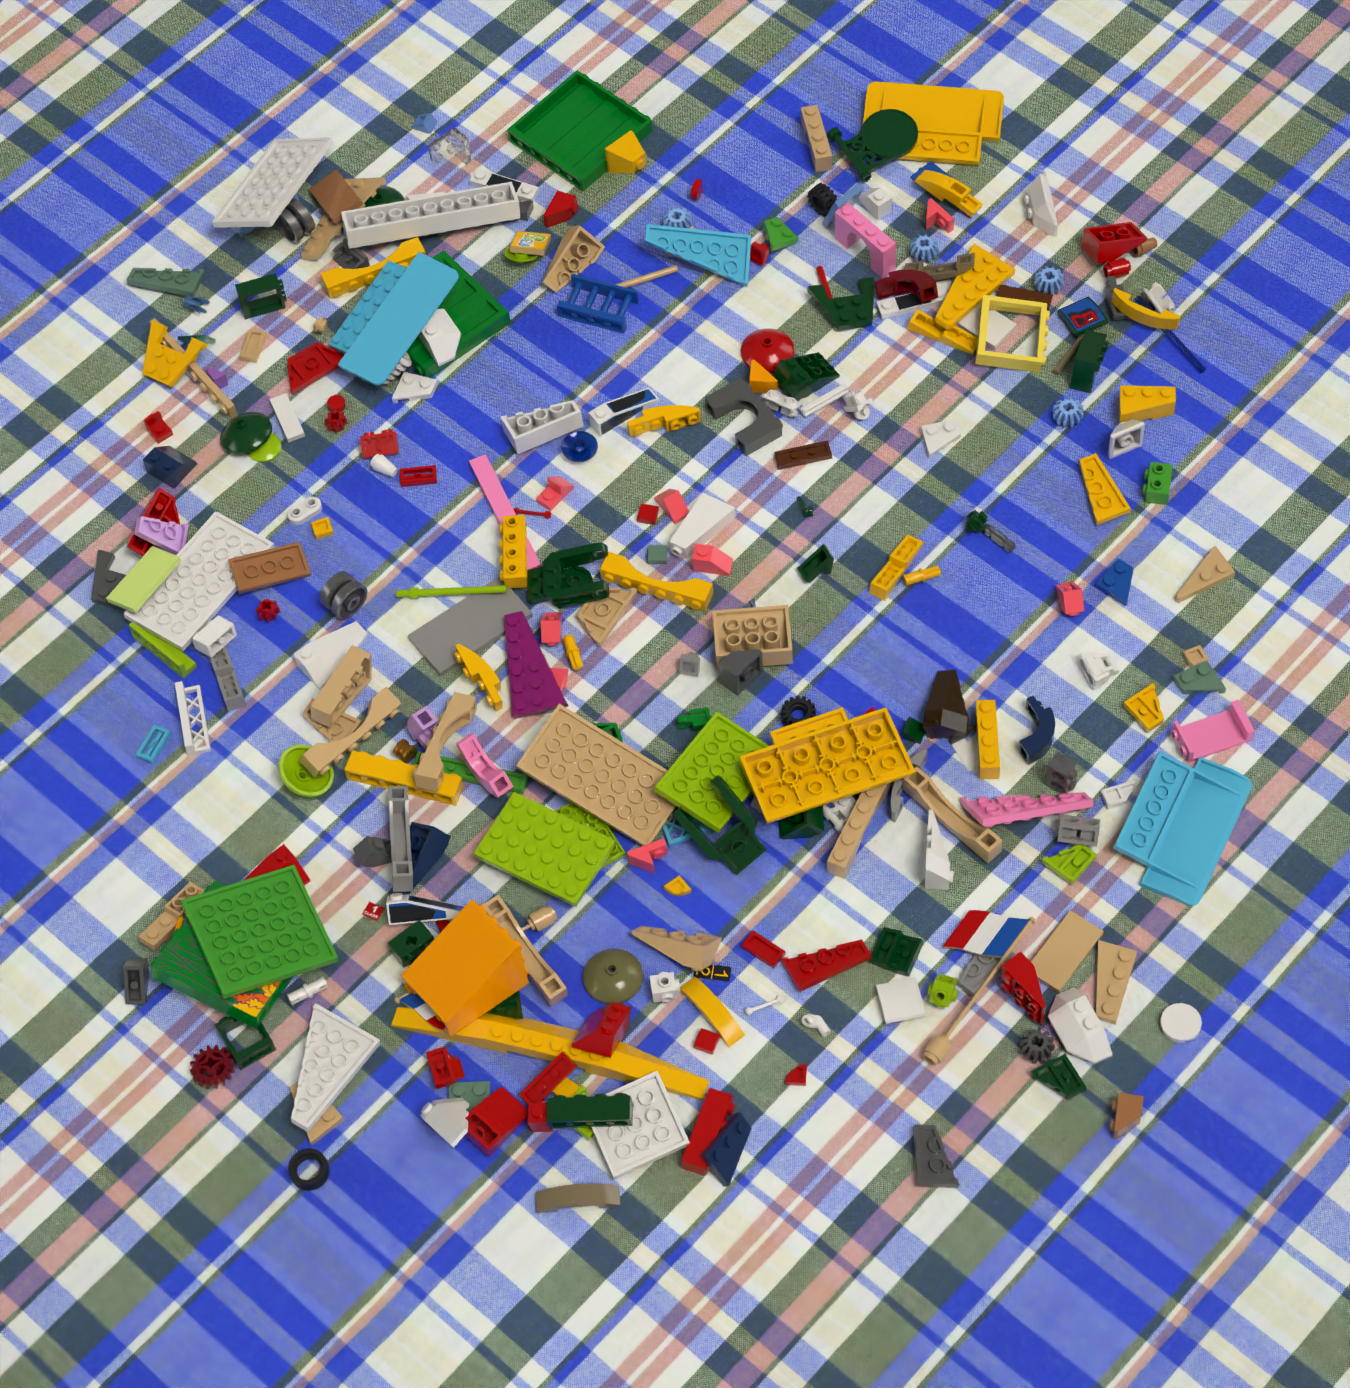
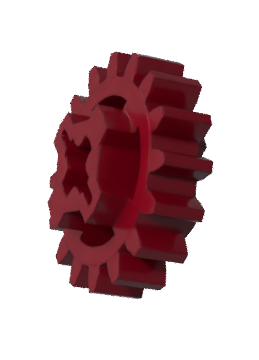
(203, 1067)

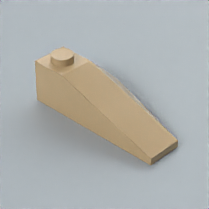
(685, 949)

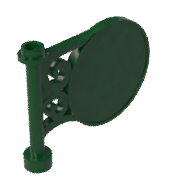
(884, 135)

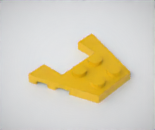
(165, 363)

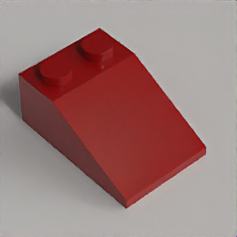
(1111, 241)

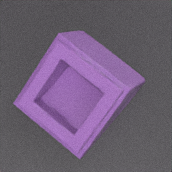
(217, 377)

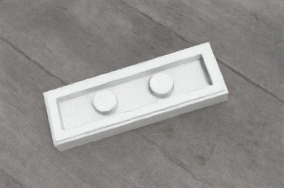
(287, 417)

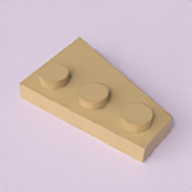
(325, 1124)

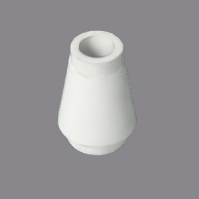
(383, 465)

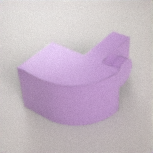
(421, 726)

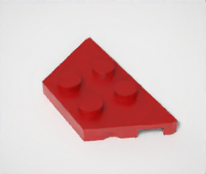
(311, 365)

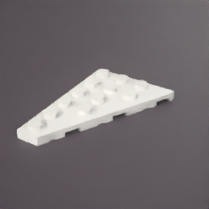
(330, 1061)

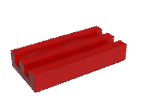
(418, 478)

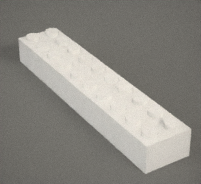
(430, 215)

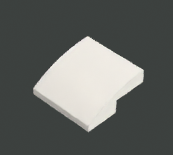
(900, 1000)

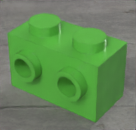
(1158, 483)

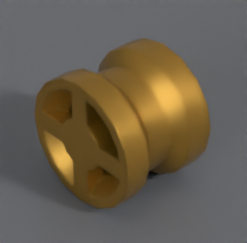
(405, 751)

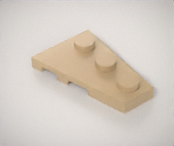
(341, 728)

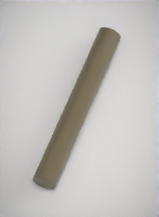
(1057, 370)

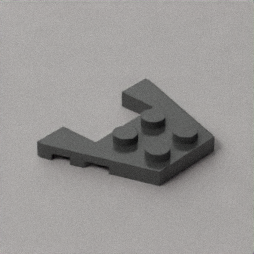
(105, 579)

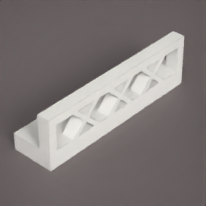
(185, 718)

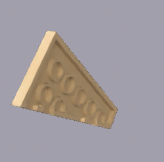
(328, 229)

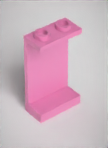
(1213, 733)

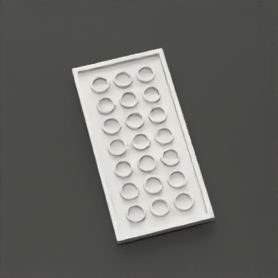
(272, 182)
(198, 583)

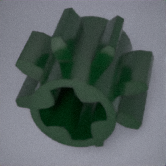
(976, 521)

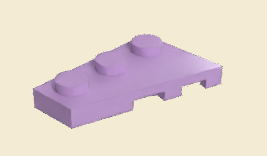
(165, 535)

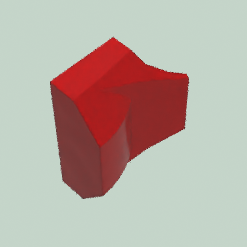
(444, 1067)

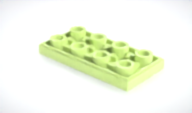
(143, 579)

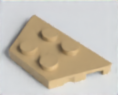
(603, 615)

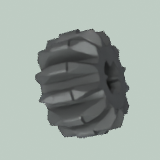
(1037, 1045)

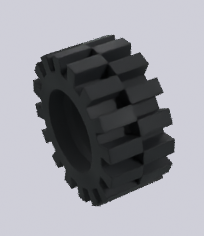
(821, 198)
(797, 704)

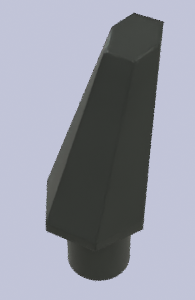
(971, 727)

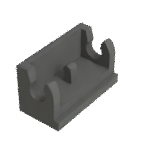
(349, 258)

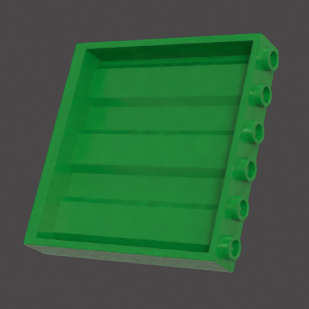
(575, 127)
(471, 310)

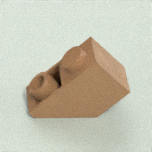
(1128, 1113)

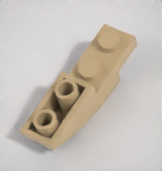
(165, 924)

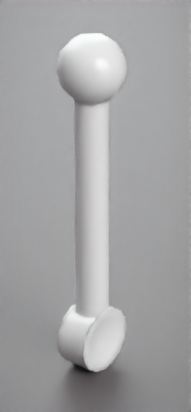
(780, 999)

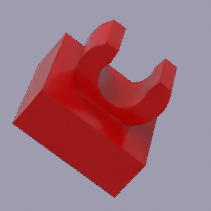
(759, 253)

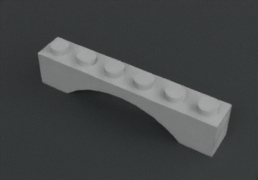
(400, 838)

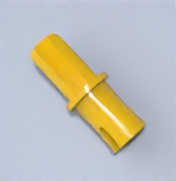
(921, 575)
(572, 652)

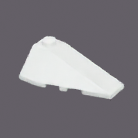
(324, 654)

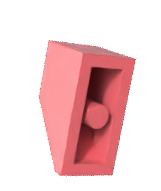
(711, 560)
(1070, 598)
(551, 628)

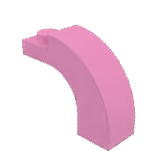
(482, 768)

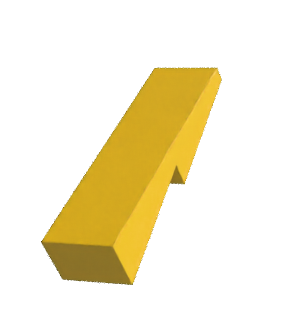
(955, 337)
(895, 568)

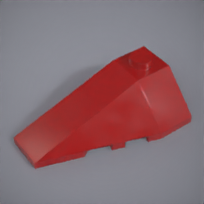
(277, 860)

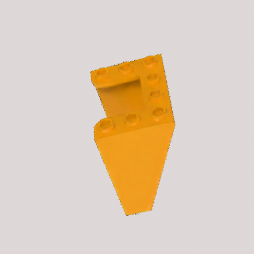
(467, 969)

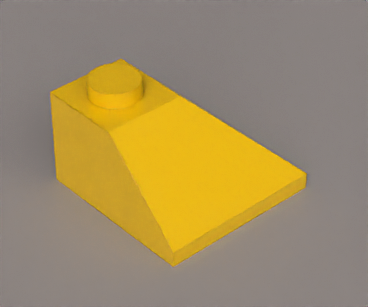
(625, 155)

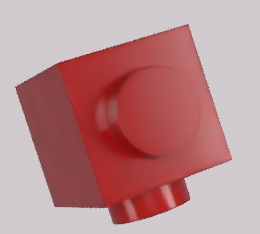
(538, 1117)

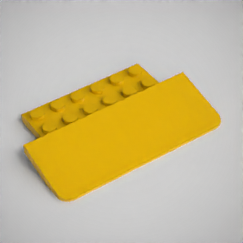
(947, 118)

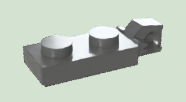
(1111, 285)

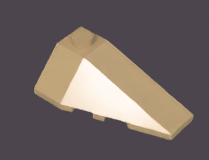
(573, 255)

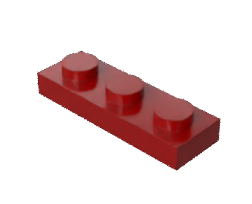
(549, 1079)

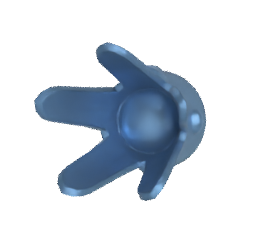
(194, 303)

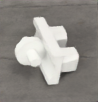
(857, 403)

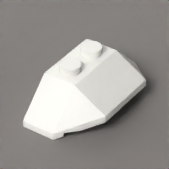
(1041, 205)
(440, 337)
(1079, 1026)

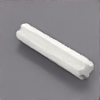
(824, 400)

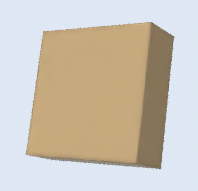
(1195, 656)

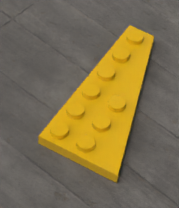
(970, 287)

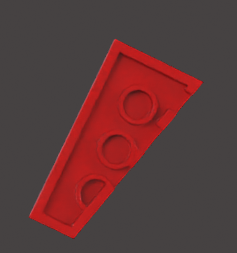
(817, 967)

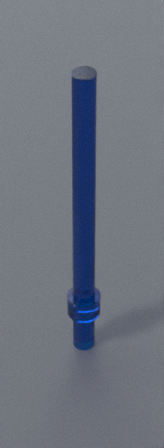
(1175, 340)

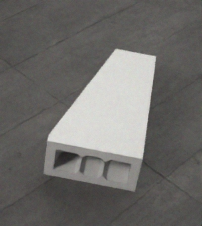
(701, 524)

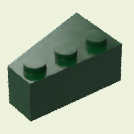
(1088, 360)

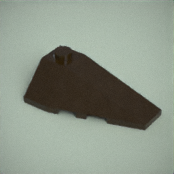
(945, 709)

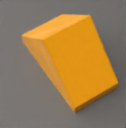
(760, 379)

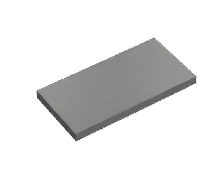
(471, 623)

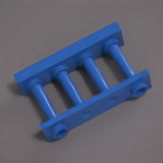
(594, 317)

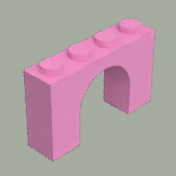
(852, 225)

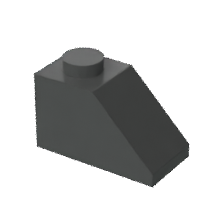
(136, 980)

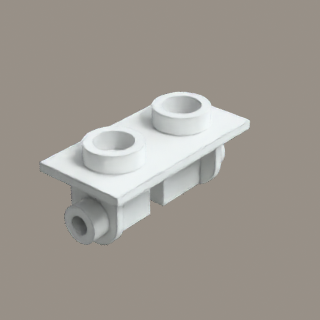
(1155, 296)
(775, 399)

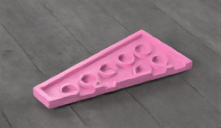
(1022, 807)

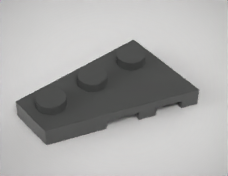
(930, 1159)

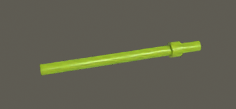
(415, 592)

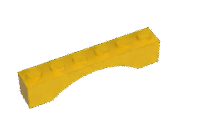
(341, 280)
(691, 593)

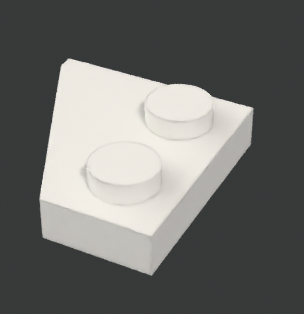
(414, 387)
(940, 435)

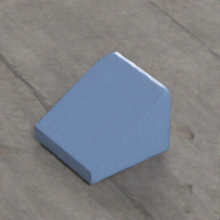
(424, 123)

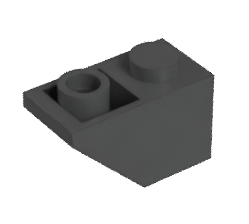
(373, 852)

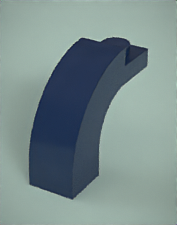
(1038, 744)

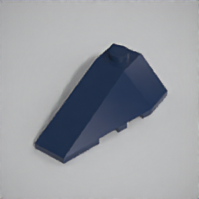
(426, 848)

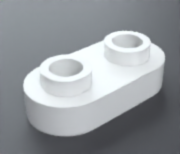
(305, 510)

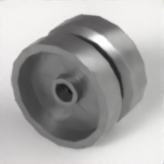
(295, 221)
(343, 595)

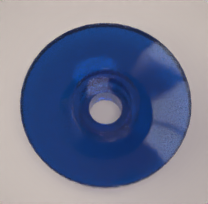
(576, 441)

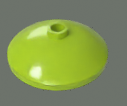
(291, 769)

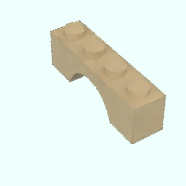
(818, 141)

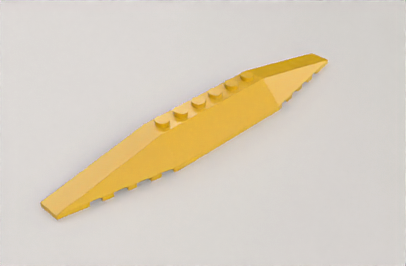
(549, 1040)

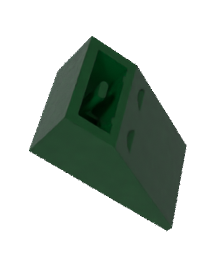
(804, 374)

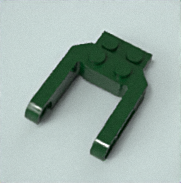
(549, 581)
(739, 844)

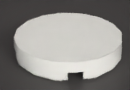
(1180, 1022)

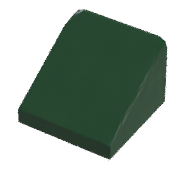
(913, 731)

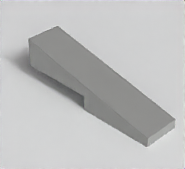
(227, 680)

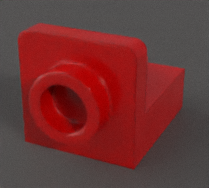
(157, 427)

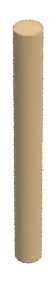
(651, 276)

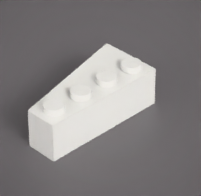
(542, 425)

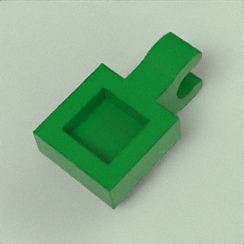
(698, 719)

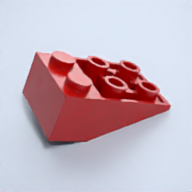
(1021, 981)
(495, 1120)

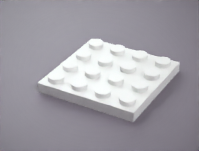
(654, 1129)

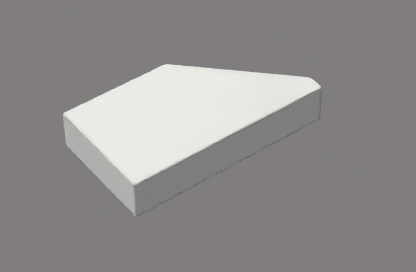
(1118, 794)

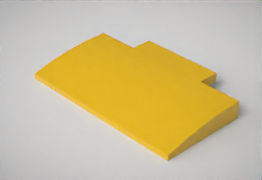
(825, 762)

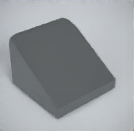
(526, 209)

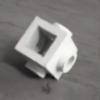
(664, 987)

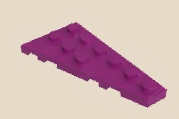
(530, 676)

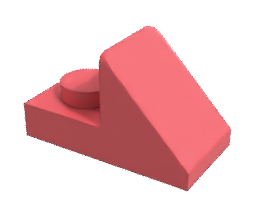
(938, 215)
(554, 493)
(642, 856)

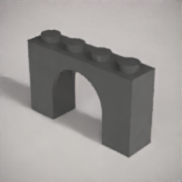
(740, 396)

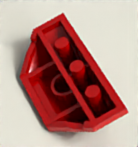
(161, 507)

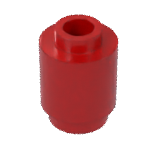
(1117, 268)

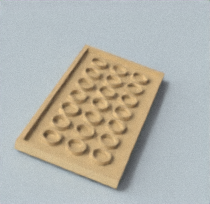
(598, 775)

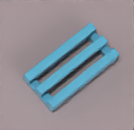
(149, 756)

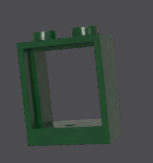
(262, 305)
(250, 1054)

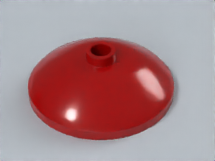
(770, 354)

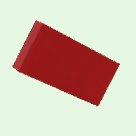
(763, 949)

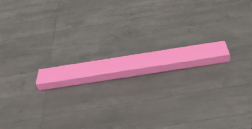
(498, 500)

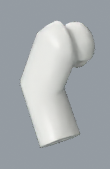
(816, 1022)

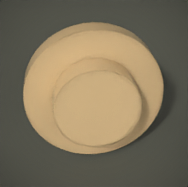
(320, 325)

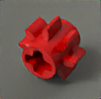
(336, 421)
(267, 610)

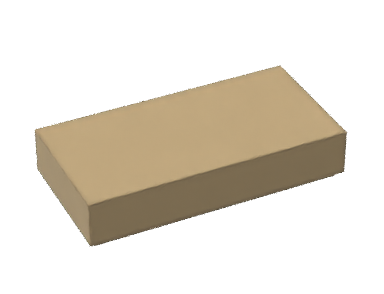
(253, 345)

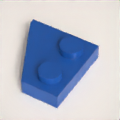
(1117, 581)

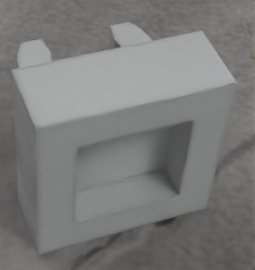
(689, 664)

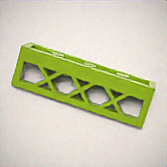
(167, 653)

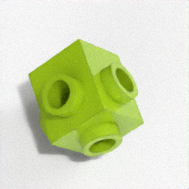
(943, 990)

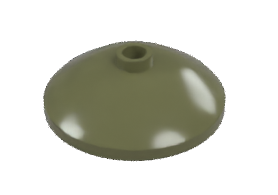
(616, 985)

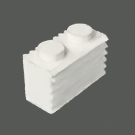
(214, 636)

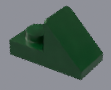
(817, 563)

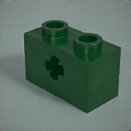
(410, 943)

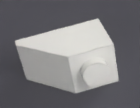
(876, 202)

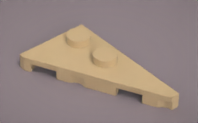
(1210, 572)

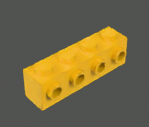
(514, 551)

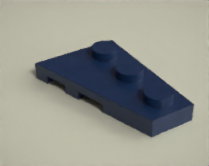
(727, 1148)

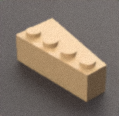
(342, 687)

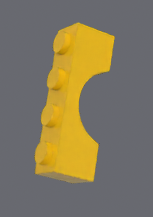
(987, 739)

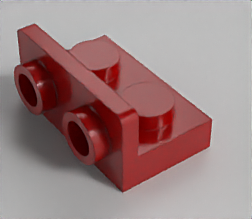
(383, 443)

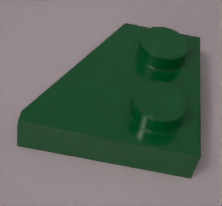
(1060, 1077)

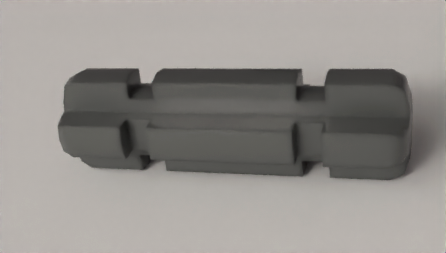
(999, 538)

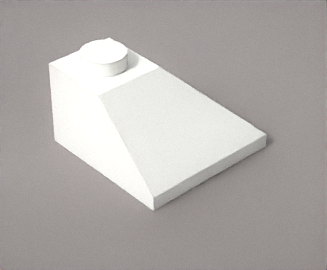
(1126, 437)

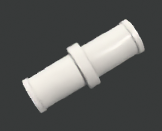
(307, 991)

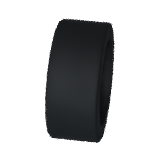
(301, 1156)

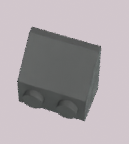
(740, 669)

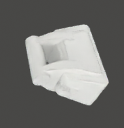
(1094, 668)

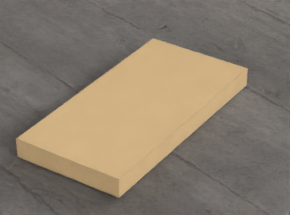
(1065, 951)

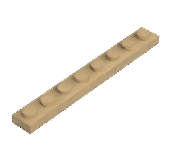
(203, 379)

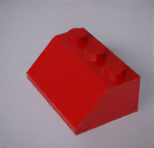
(604, 1029)

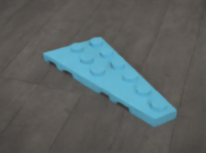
(713, 250)

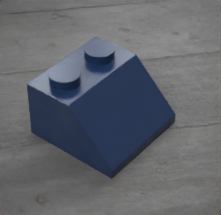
(168, 465)

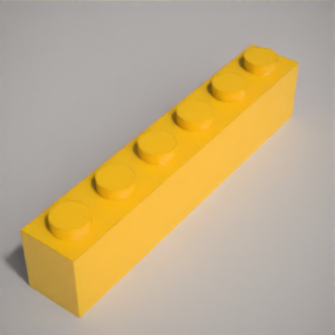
(385, 772)

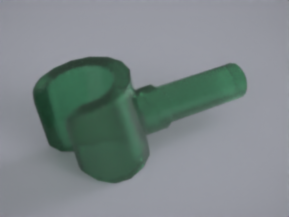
(807, 511)

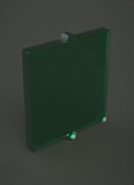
(204, 338)

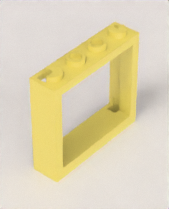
(1007, 360)

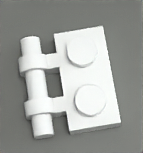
(843, 807)

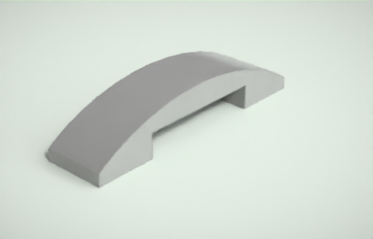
(919, 761)

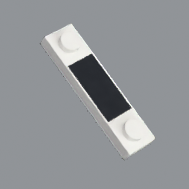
(523, 190)
(908, 303)

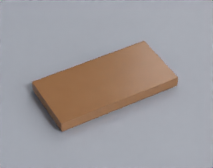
(335, 195)
(269, 567)

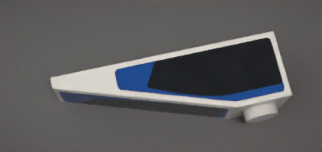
(619, 410)
(410, 909)

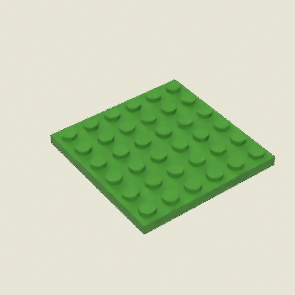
(259, 931)

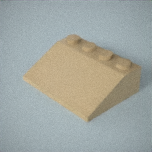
(754, 629)

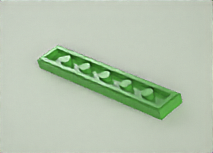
(458, 767)

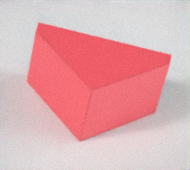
(672, 504)

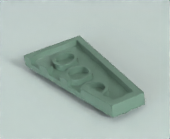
(167, 280)

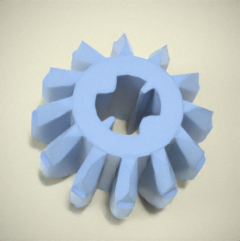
(677, 218)
(924, 248)
(1049, 280)
(1068, 412)

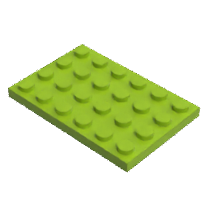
(710, 754)
(544, 849)

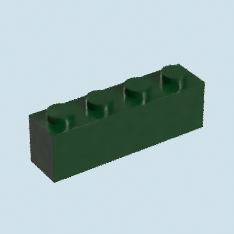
(590, 1111)

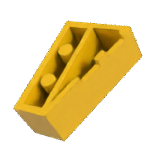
(1146, 402)

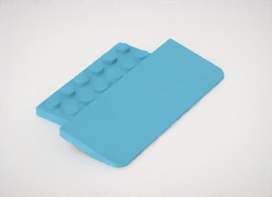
(391, 316)
(1182, 824)

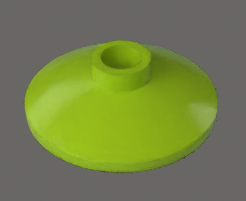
(518, 257)
(268, 450)

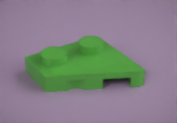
(778, 234)

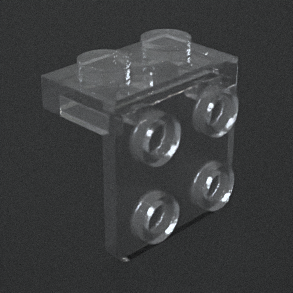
(449, 145)

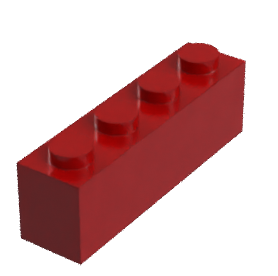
(709, 1123)

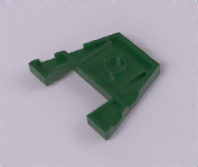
(847, 311)

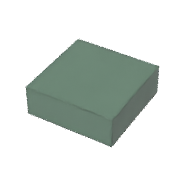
(657, 554)

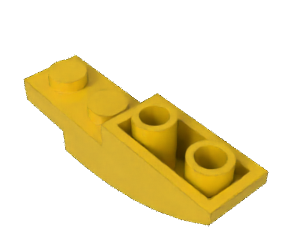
(949, 188)
(668, 416)
(479, 671)

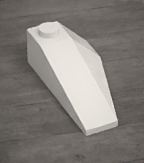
(937, 861)
(447, 1118)

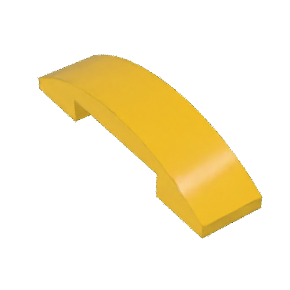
(1143, 315)
(713, 1010)

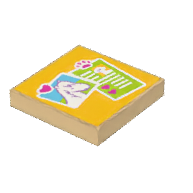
(530, 243)

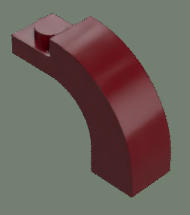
(907, 281)

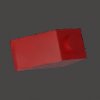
(560, 209)

